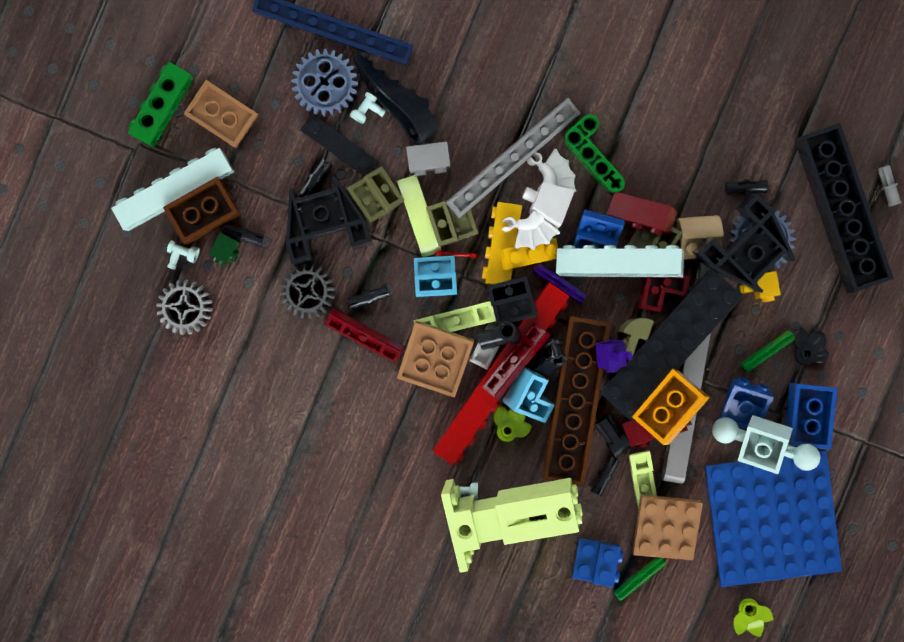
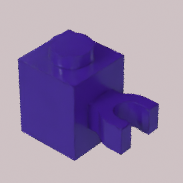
(612, 355)

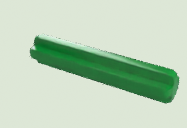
(767, 351)
(639, 578)

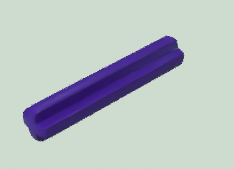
(549, 276)

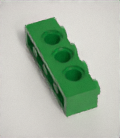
(162, 116)

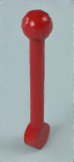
(438, 253)

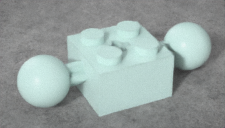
(765, 444)

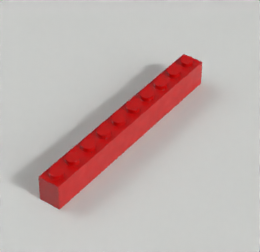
(481, 402)

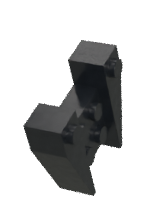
(321, 216)
(753, 250)

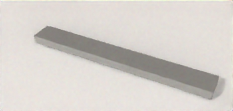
(513, 158)

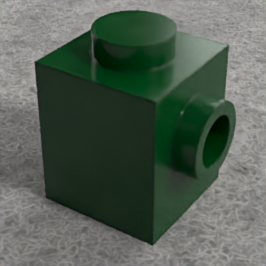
(224, 249)

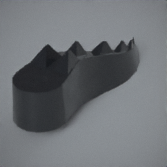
(402, 103)

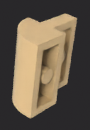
(696, 230)

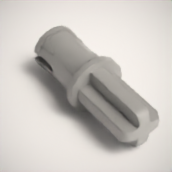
(889, 185)

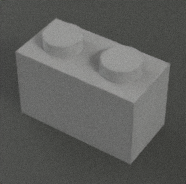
(428, 158)

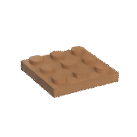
(435, 359)
(667, 527)

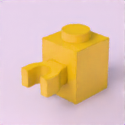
(769, 285)

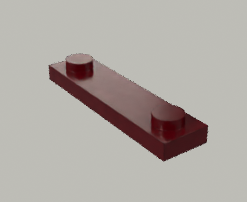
(364, 335)
(516, 361)

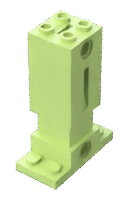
(513, 515)

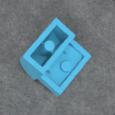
(435, 276)

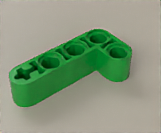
(597, 157)

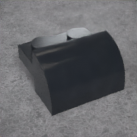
(512, 300)

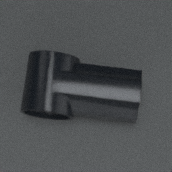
(497, 336)
(615, 439)

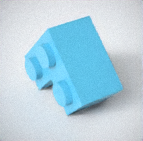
(526, 395)

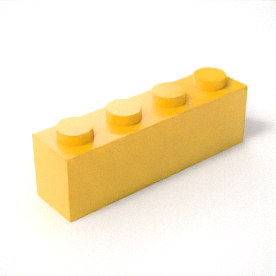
(499, 240)

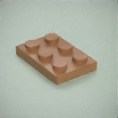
(221, 114)

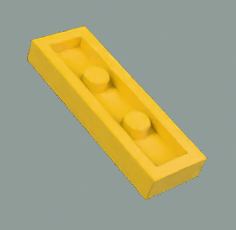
(523, 256)

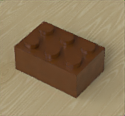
(202, 210)

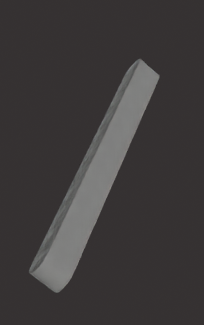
(678, 450)

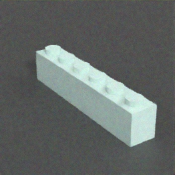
(150, 201)
(620, 262)

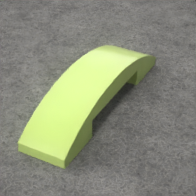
(418, 215)
(462, 318)
(642, 475)

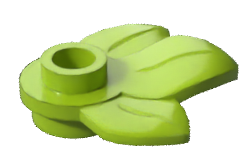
(512, 421)
(753, 619)

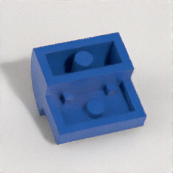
(597, 230)

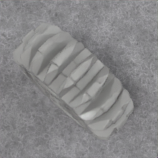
(166, 306)

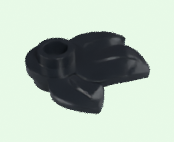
(812, 345)

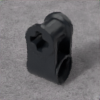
(548, 357)

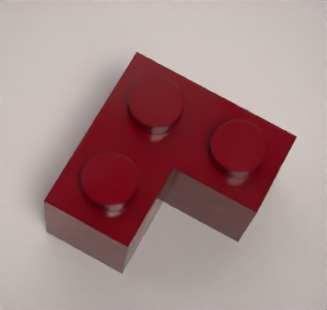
(655, 288)

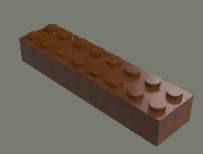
(575, 402)

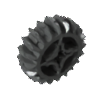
(312, 283)

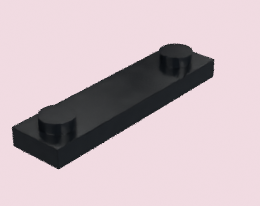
(339, 145)

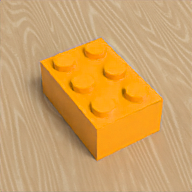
(670, 407)

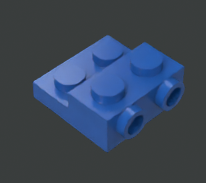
(746, 400)
(597, 562)

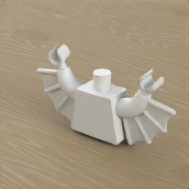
(548, 202)

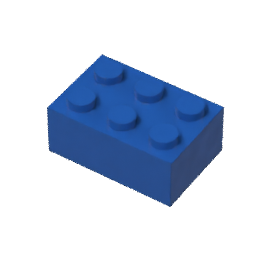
(811, 414)

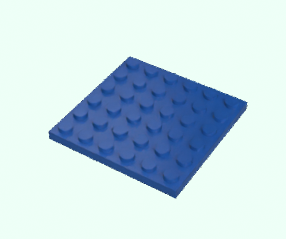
(772, 522)

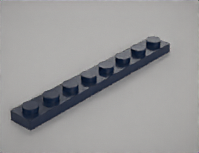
(334, 29)

